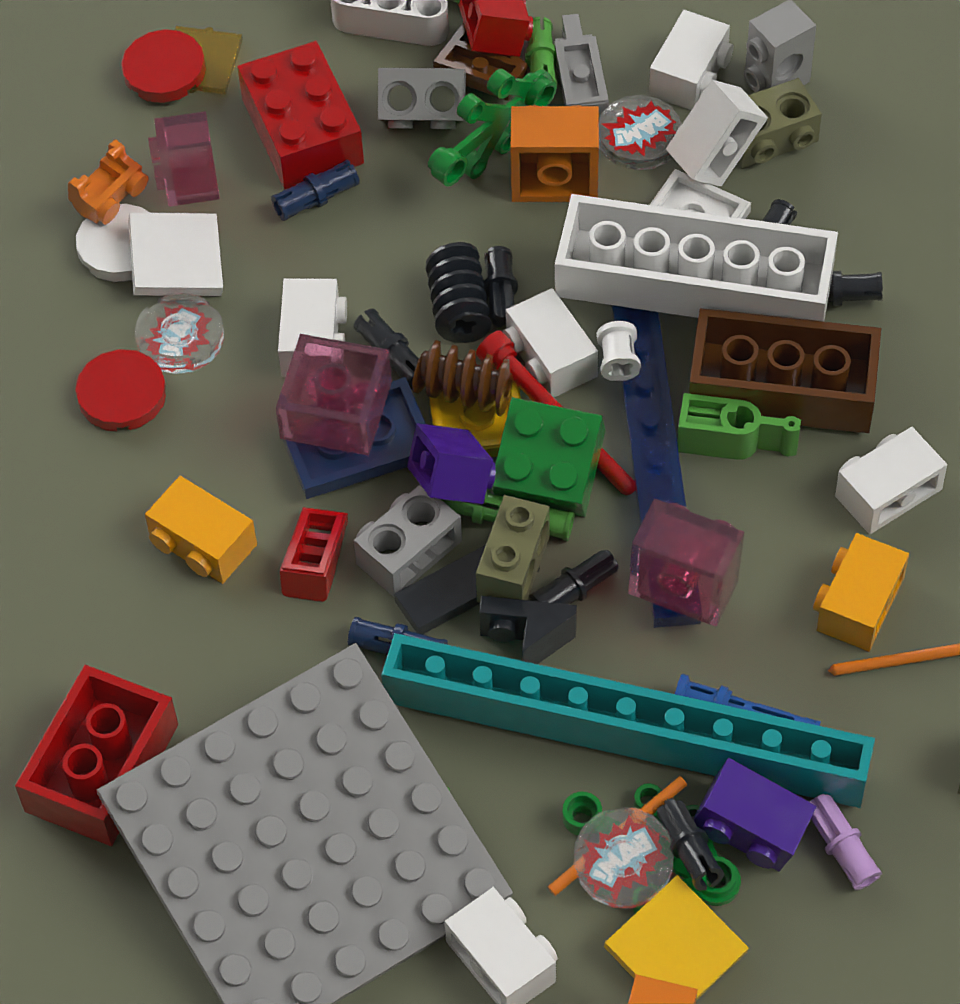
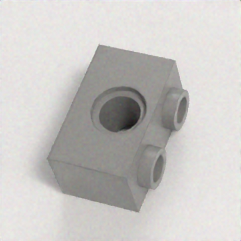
(779, 47)

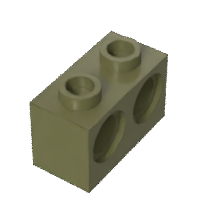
(790, 124)
(513, 550)

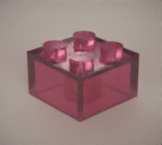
(334, 394)
(685, 562)

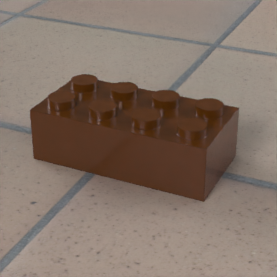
(789, 367)

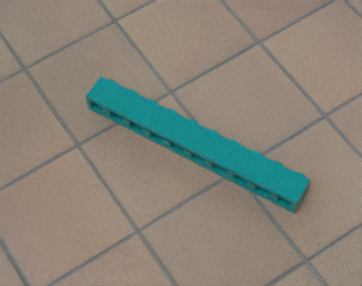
(625, 718)

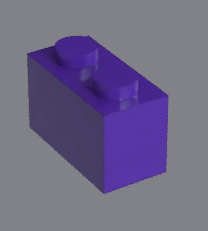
(450, 464)
(754, 815)

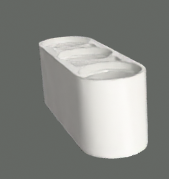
(397, 20)

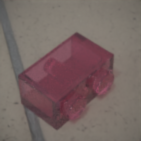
(185, 159)

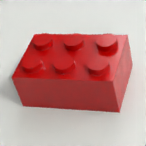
(300, 113)
(92, 740)

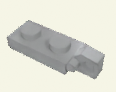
(580, 66)

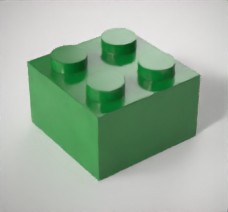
(549, 455)

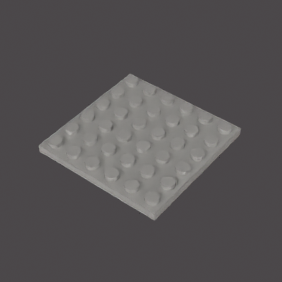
(303, 840)

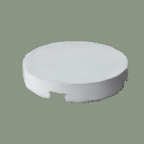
(107, 246)

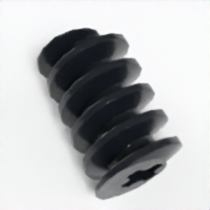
(458, 293)

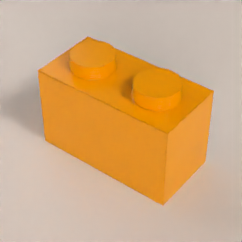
(200, 530)
(861, 591)

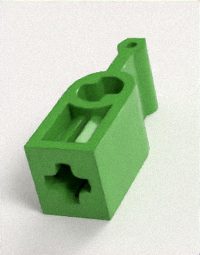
(732, 429)

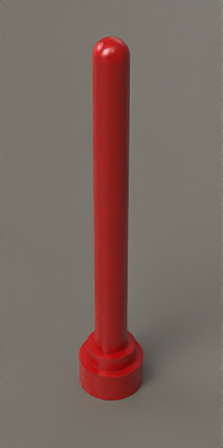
(503, 348)

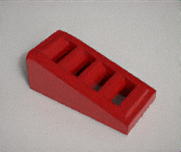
(307, 579)

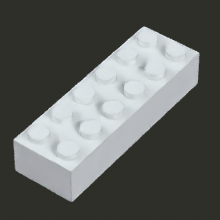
(691, 261)

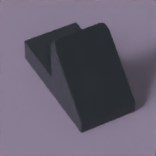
(540, 624)

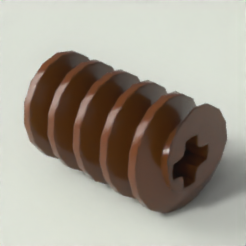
(463, 378)

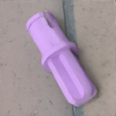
(844, 843)

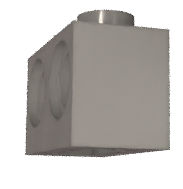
(421, 85)
(415, 545)

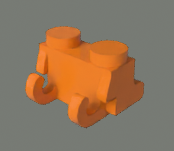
(100, 193)

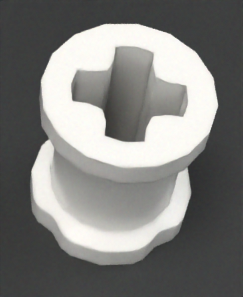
(619, 359)

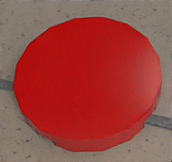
(163, 65)
(121, 390)

